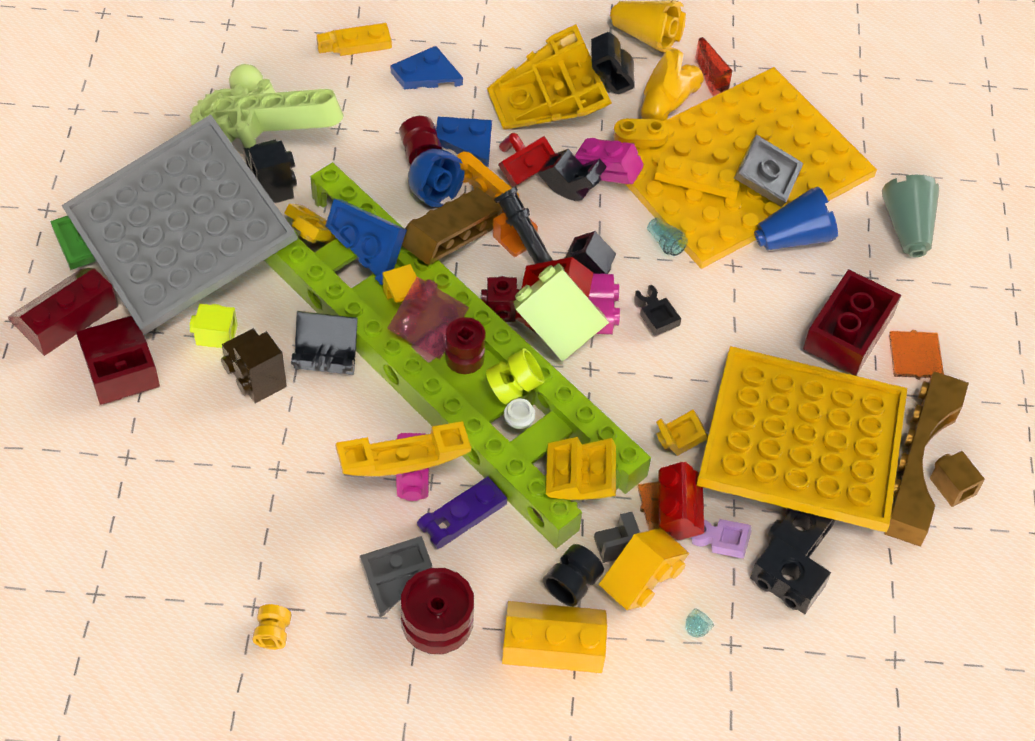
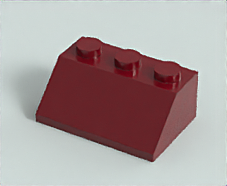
(65, 309)

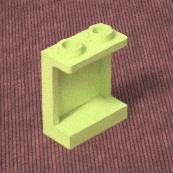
(559, 311)

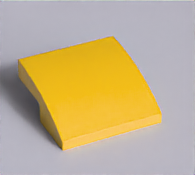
(581, 470)

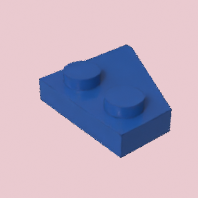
(425, 70)
(466, 136)

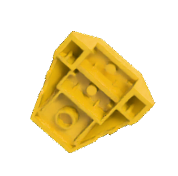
(550, 84)

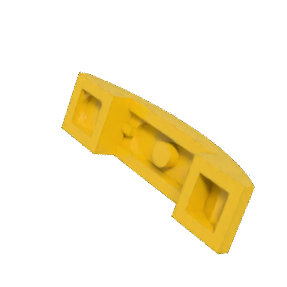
(403, 455)

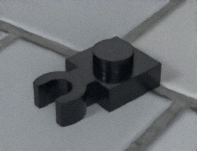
(656, 313)

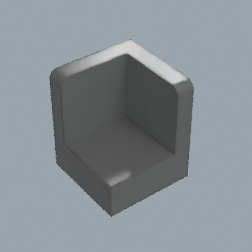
(614, 540)

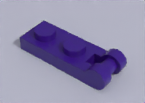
(462, 512)

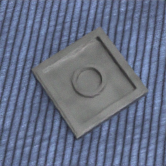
(768, 170)

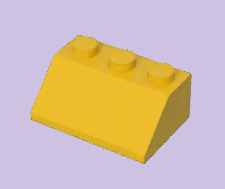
(555, 637)

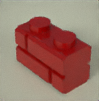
(680, 501)

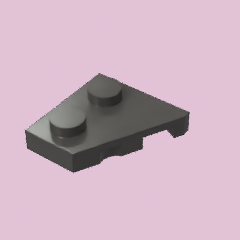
(391, 568)

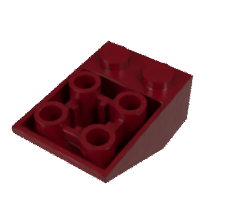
(118, 359)

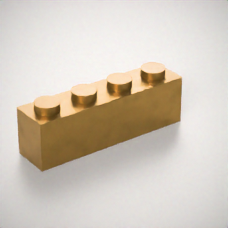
(451, 226)

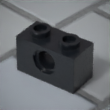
(803, 541)
(782, 560)

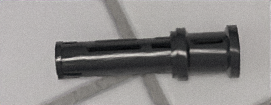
(518, 217)

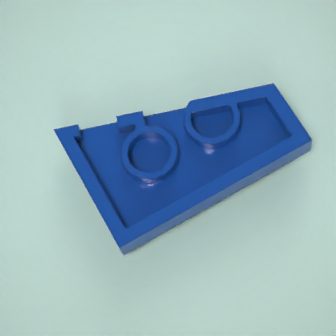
(367, 235)

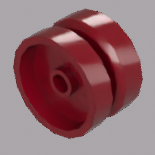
(437, 610)

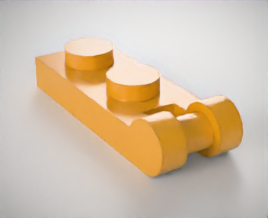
(481, 176)

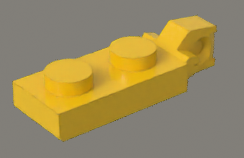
(355, 40)

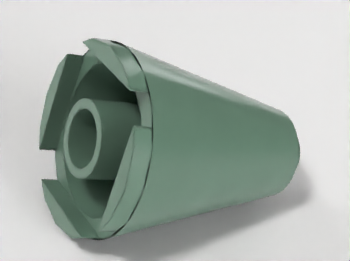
(913, 211)

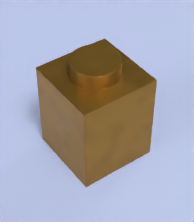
(956, 478)

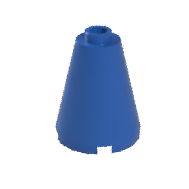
(799, 223)

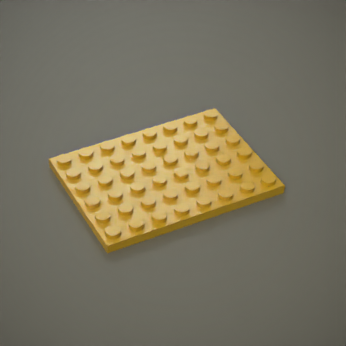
(720, 134)

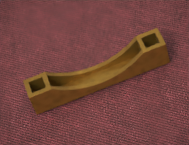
(912, 503)

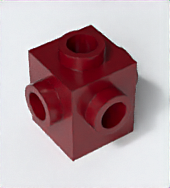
(501, 296)

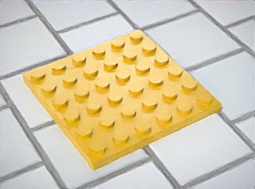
(805, 439)

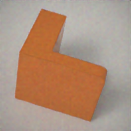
(508, 236)

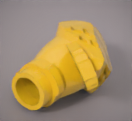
(669, 86)

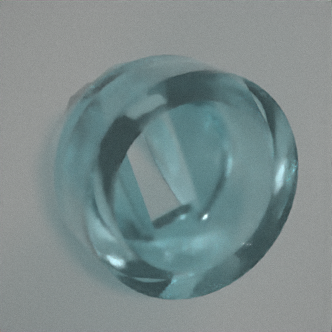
(698, 623)

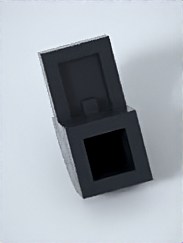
(569, 177)

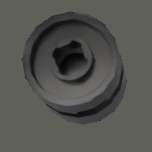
(569, 578)

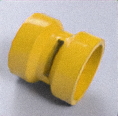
(272, 625)

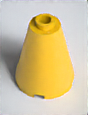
(652, 22)

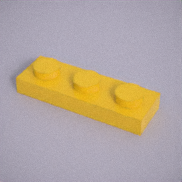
(697, 175)

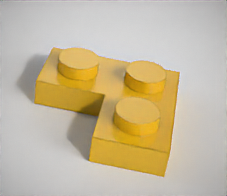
(309, 223)

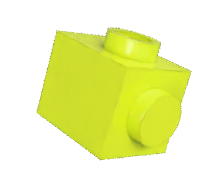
(213, 325)

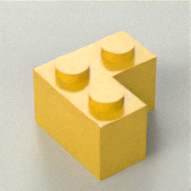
(642, 564)

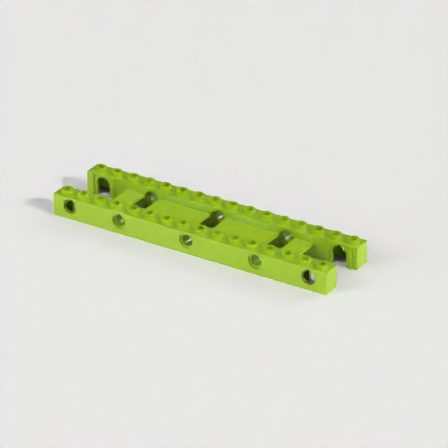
(453, 397)

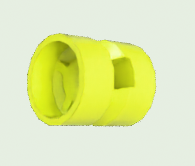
(512, 378)

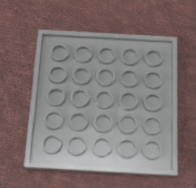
(178, 223)

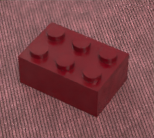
(851, 322)

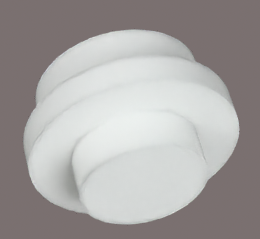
(519, 413)

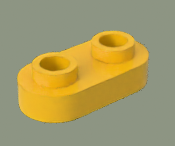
(641, 132)

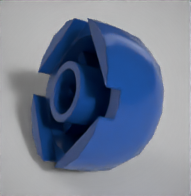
(435, 176)

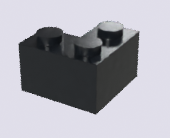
(272, 169)

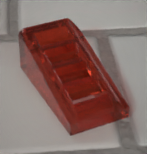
(714, 68)

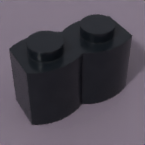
(612, 63)

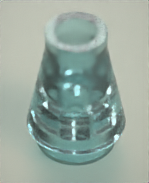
(668, 237)

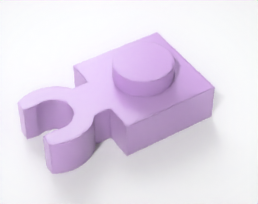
(727, 538)

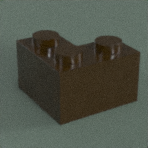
(255, 363)

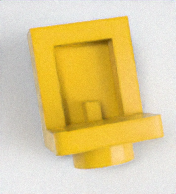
(682, 433)

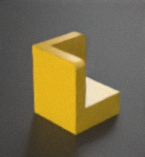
(398, 282)

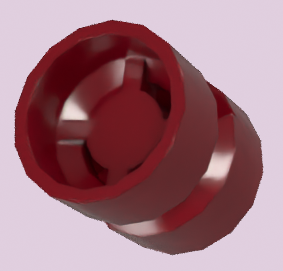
(418, 136)
(465, 345)

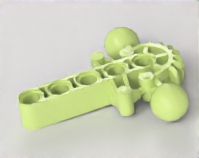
(255, 107)

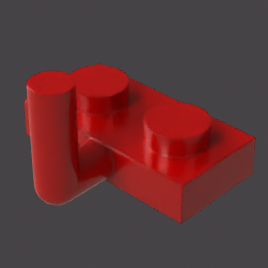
(526, 160)

